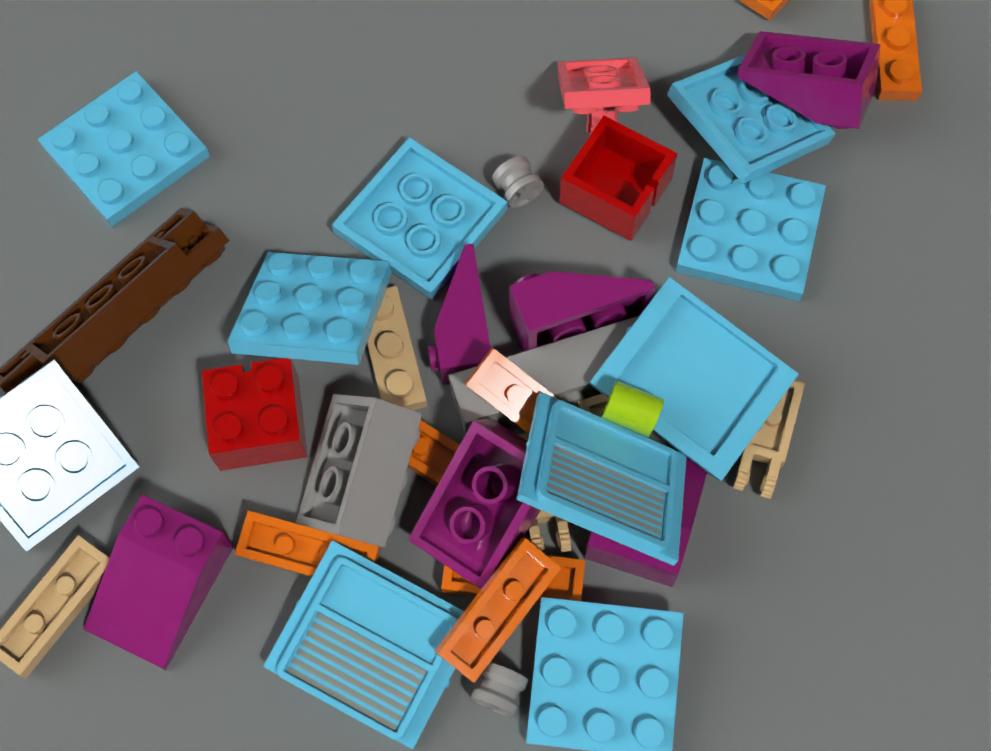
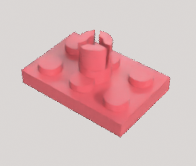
(602, 87)

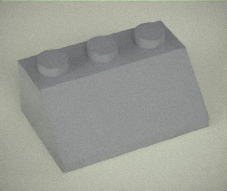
(360, 468)

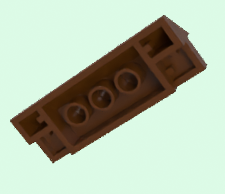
(121, 300)

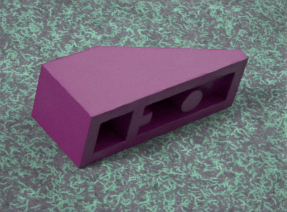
(461, 324)

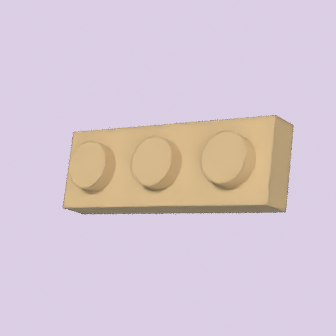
(394, 355)
(51, 607)

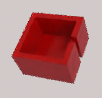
(617, 177)
(254, 414)

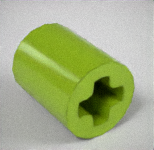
(632, 408)

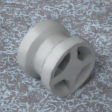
(517, 181)
(499, 689)

